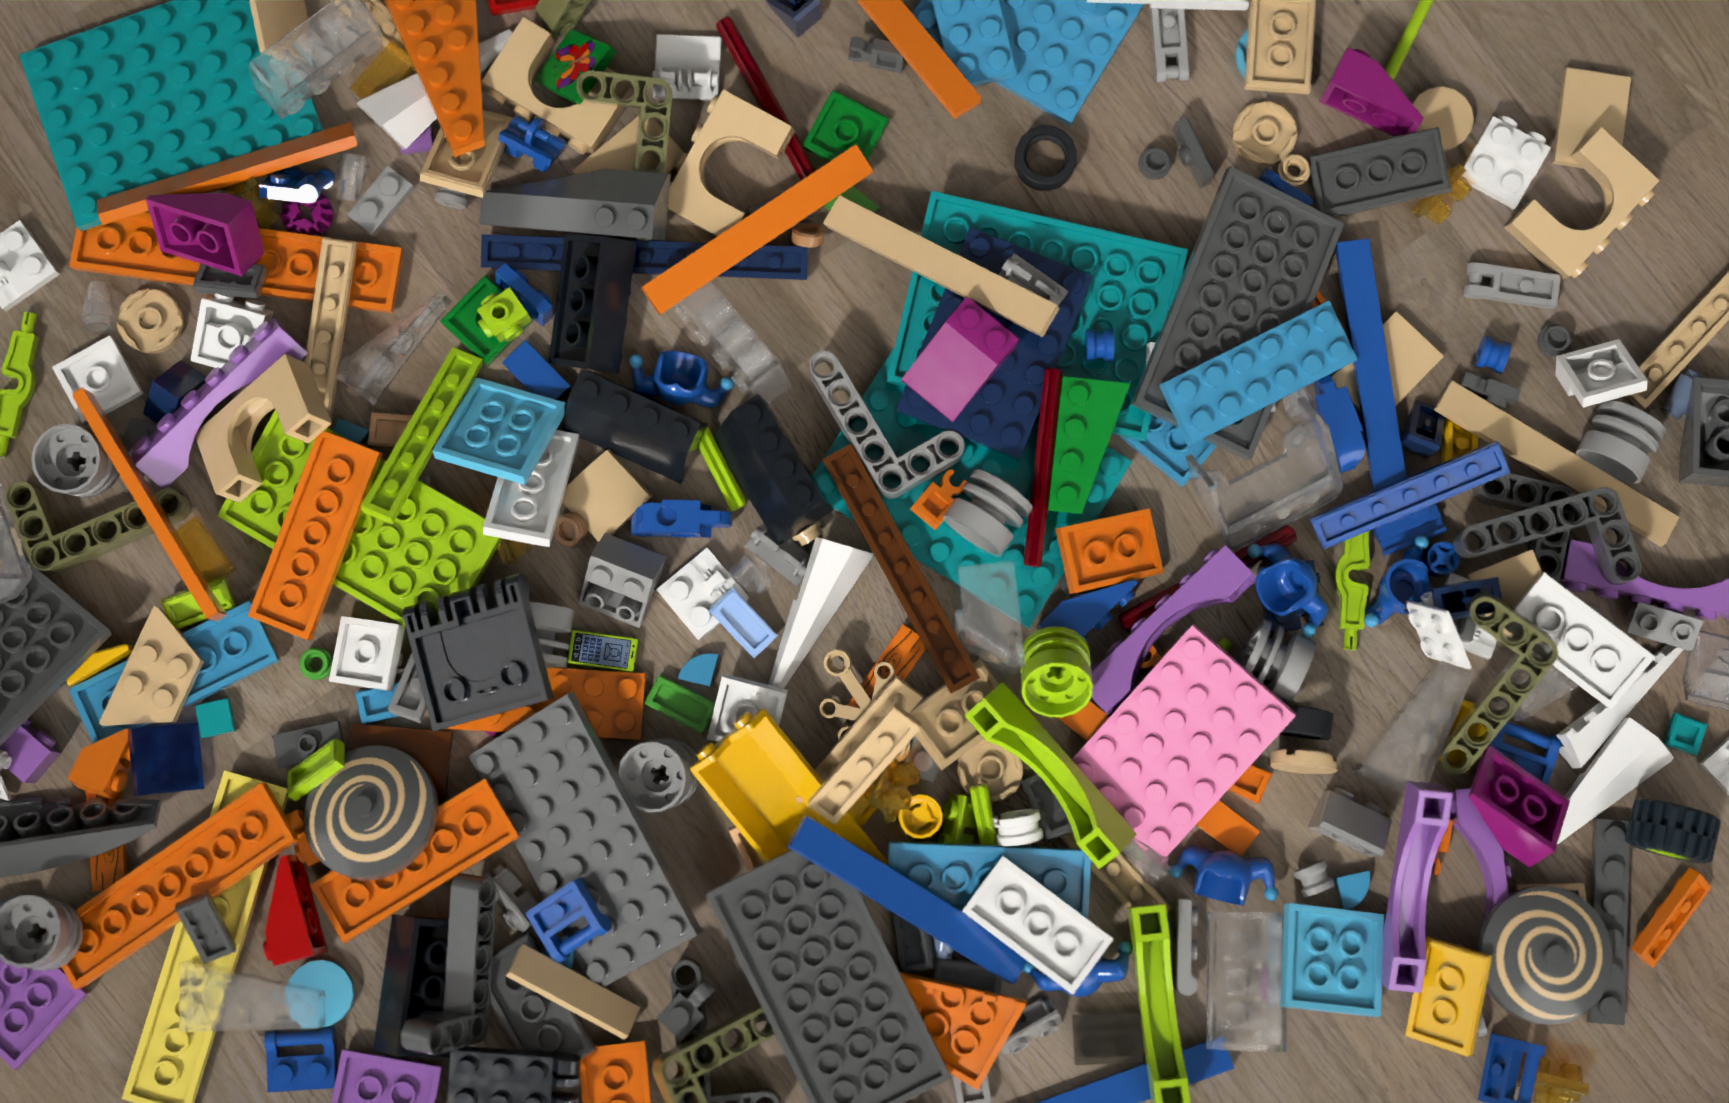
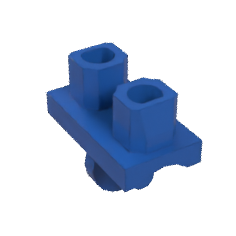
(530, 139)

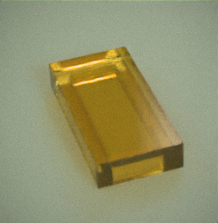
(387, 69)
(205, 551)

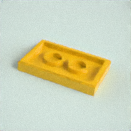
(1450, 997)

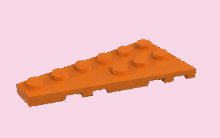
(446, 57)
(964, 1023)

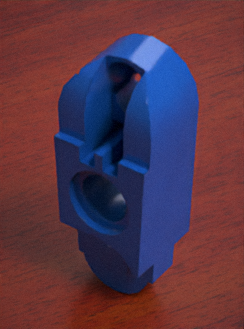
(1345, 427)
(678, 519)

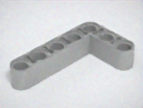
(873, 436)

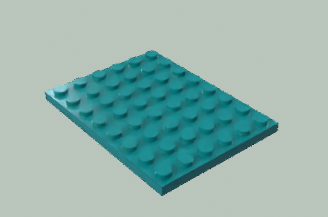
(154, 99)
(1128, 290)
(944, 548)

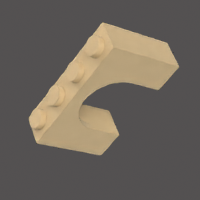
(512, 82)
(728, 121)
(1624, 185)
(229, 434)

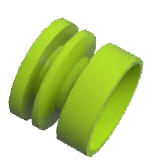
(1056, 672)

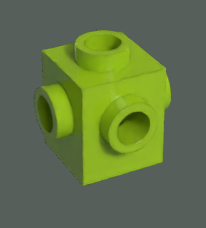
(505, 305)

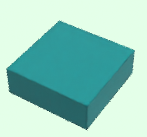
(215, 718)
(1684, 734)

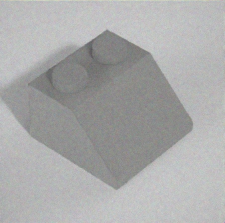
(1351, 823)

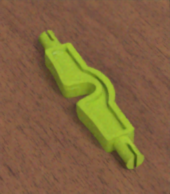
(18, 365)
(1352, 594)

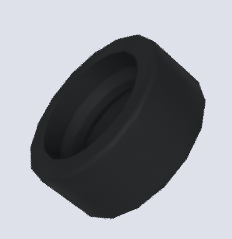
(1048, 133)
(1309, 724)

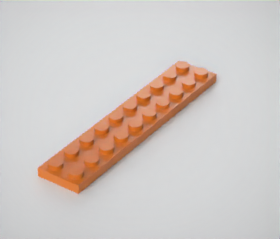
(292, 262)

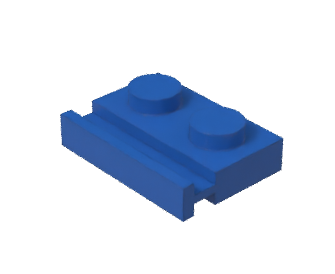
(1403, 531)

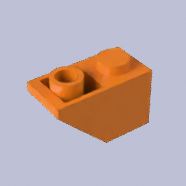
(103, 766)

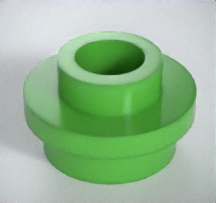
(307, 659)

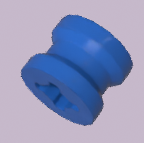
(1099, 345)
(1492, 354)
(1445, 556)

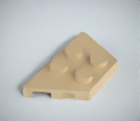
(155, 676)

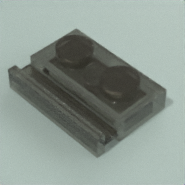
(1107, 1038)

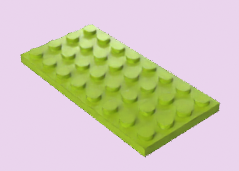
(422, 556)

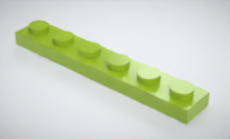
(421, 436)

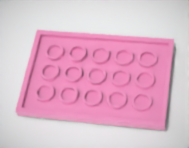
(1181, 739)

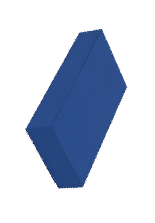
(535, 372)

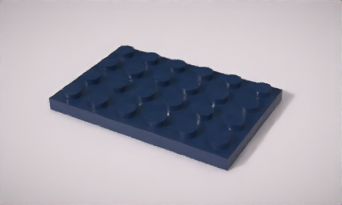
(1011, 399)

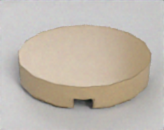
(1448, 111)
(1264, 133)
(150, 321)
(1304, 761)
(990, 766)

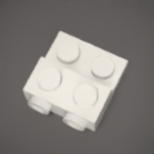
(1505, 160)
(224, 326)
(1599, 373)

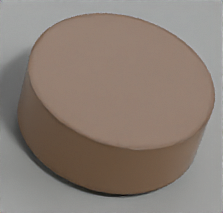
(808, 235)
(570, 529)

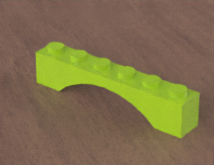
(1094, 821)
(1157, 1005)

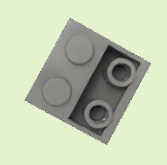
(621, 579)

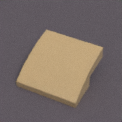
(276, 19)
(605, 495)
(1514, 577)

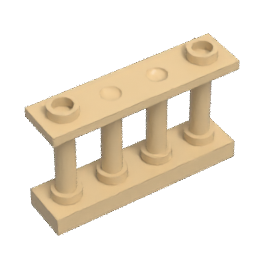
(866, 750)

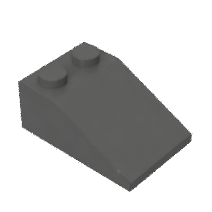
(1706, 434)

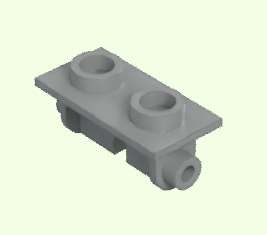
(1032, 279)
(786, 559)
(1664, 625)
(512, 906)
(1039, 1023)

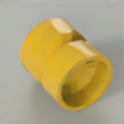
(921, 818)

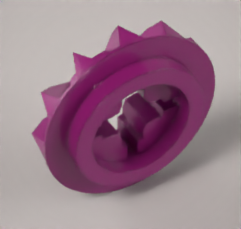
(322, 216)

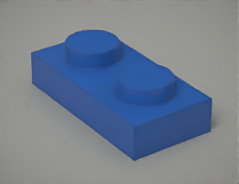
(535, 302)

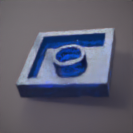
(165, 759)

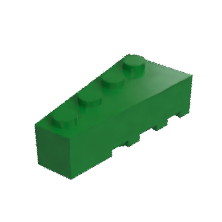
(1082, 434)

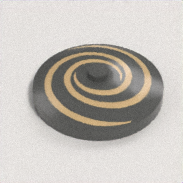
(372, 814)
(1546, 954)

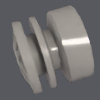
(1621, 441)
(57, 460)
(991, 506)
(549, 622)
(1278, 662)
(643, 779)
(25, 921)

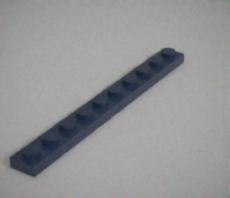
(650, 257)

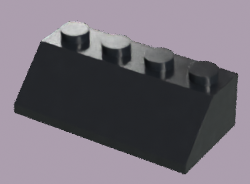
(592, 302)
(633, 425)
(771, 470)
(411, 979)

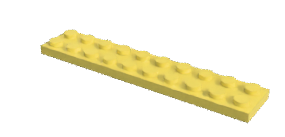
(170, 1061)

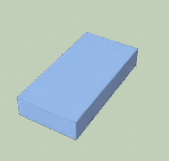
(742, 622)

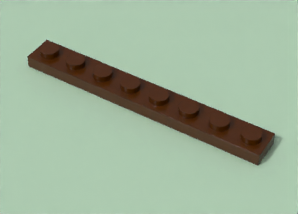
(901, 568)

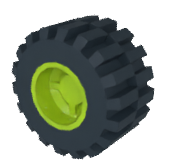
(1673, 830)

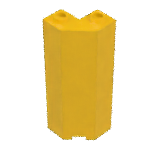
(755, 781)

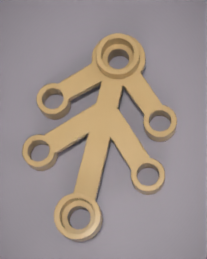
(856, 691)

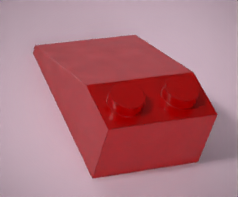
(293, 920)

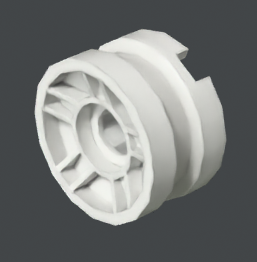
(1018, 827)

